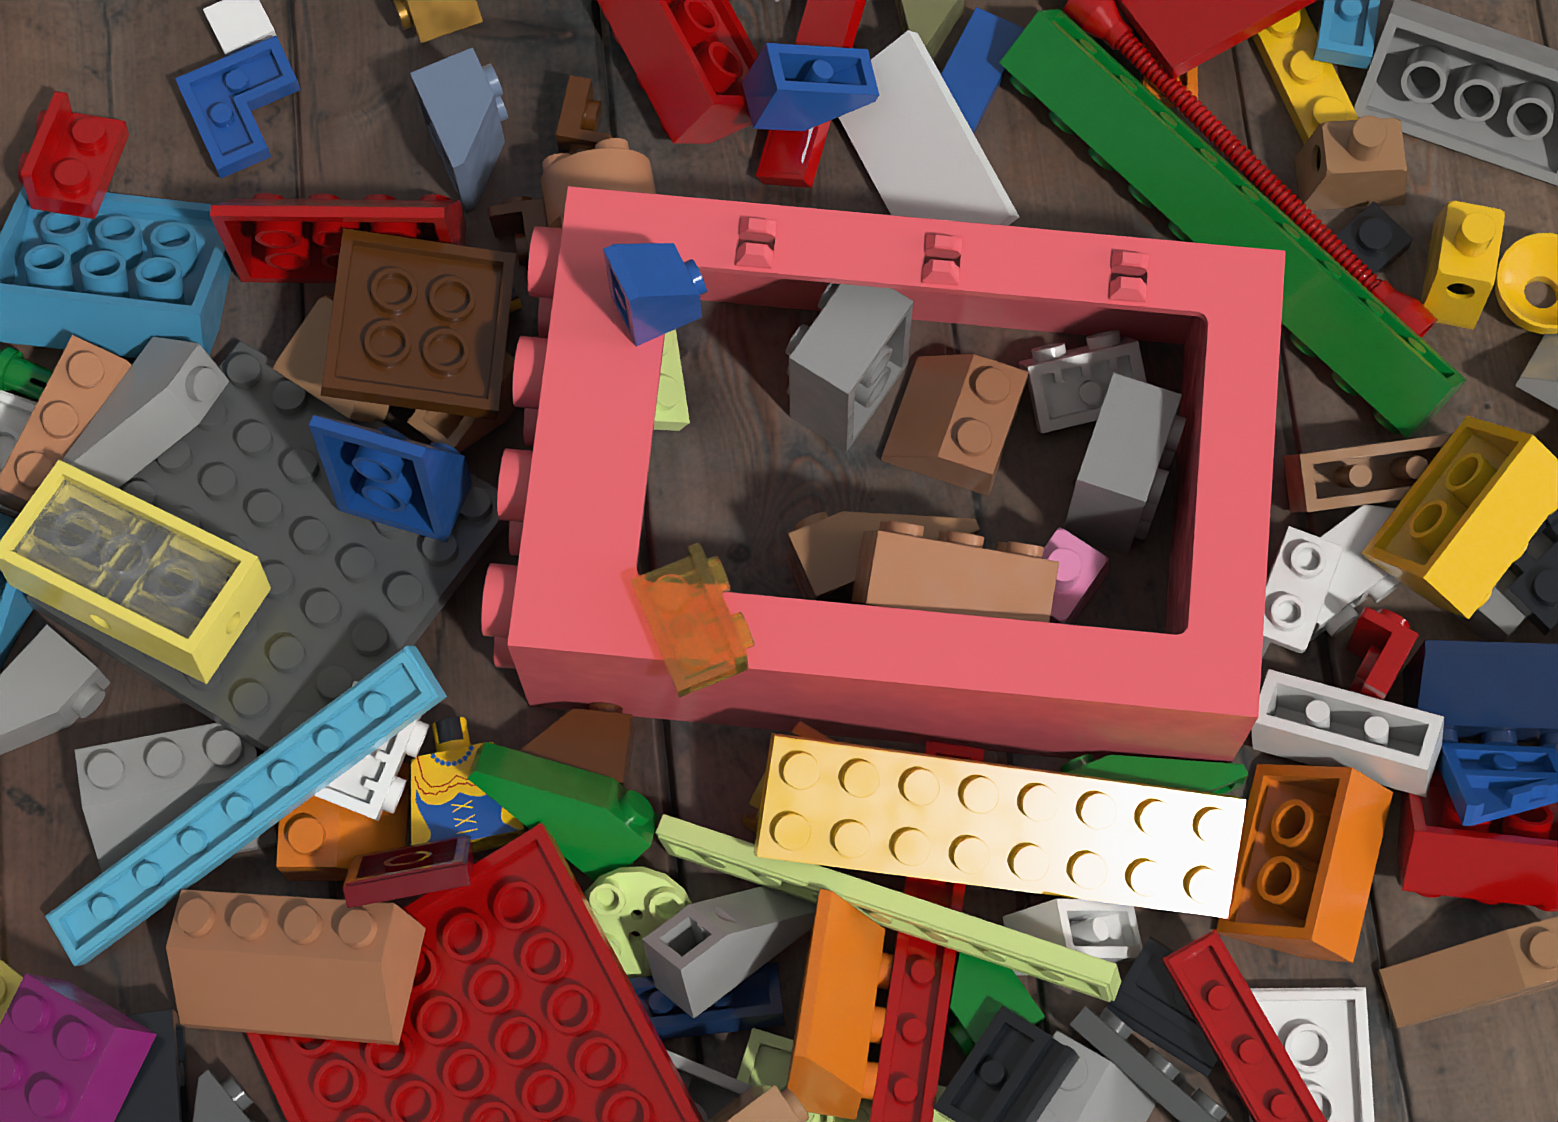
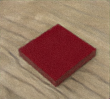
(409, 871)

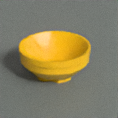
(1525, 262)

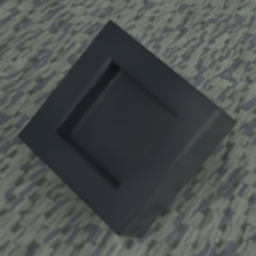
(1375, 238)

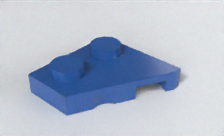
(1497, 779)

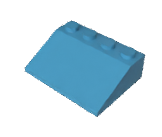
(115, 278)

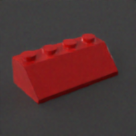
(687, 62)
(1488, 862)

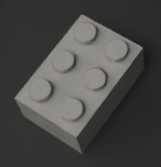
(848, 359)
(1125, 464)

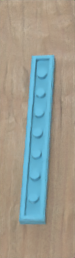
(246, 805)

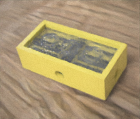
(133, 571)

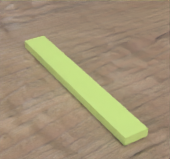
(895, 910)

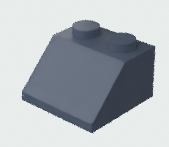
(464, 120)

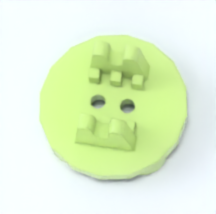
(630, 889)

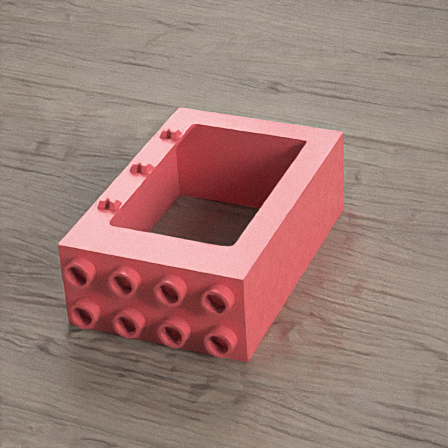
(877, 670)

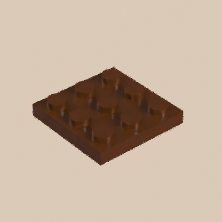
(419, 324)

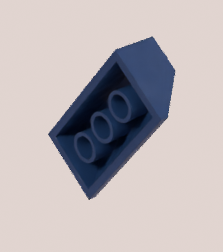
(1487, 690)

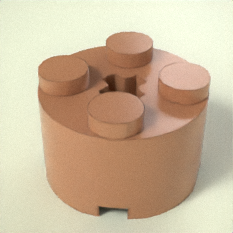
(605, 167)

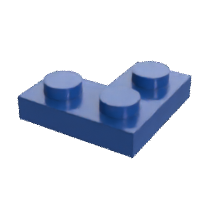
(227, 92)

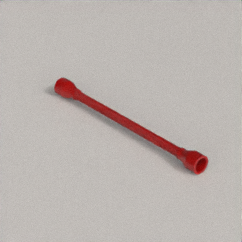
(1104, 21)

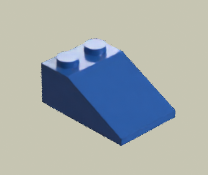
(392, 477)

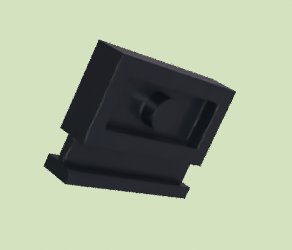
(1157, 1011)
(1007, 1074)

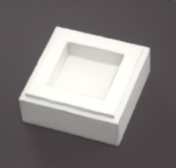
(239, 24)

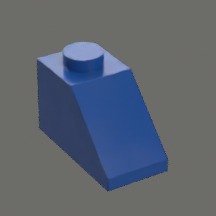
(807, 85)
(653, 288)

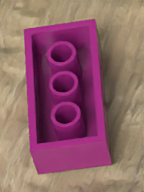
(66, 1054)

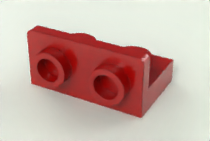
(71, 159)
(1384, 644)

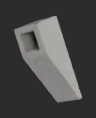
(722, 942)

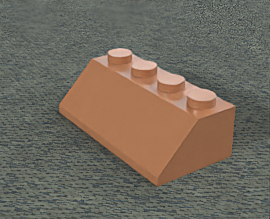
(293, 965)

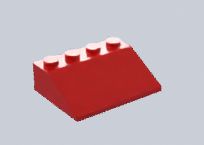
(301, 238)

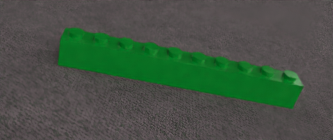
(1216, 205)

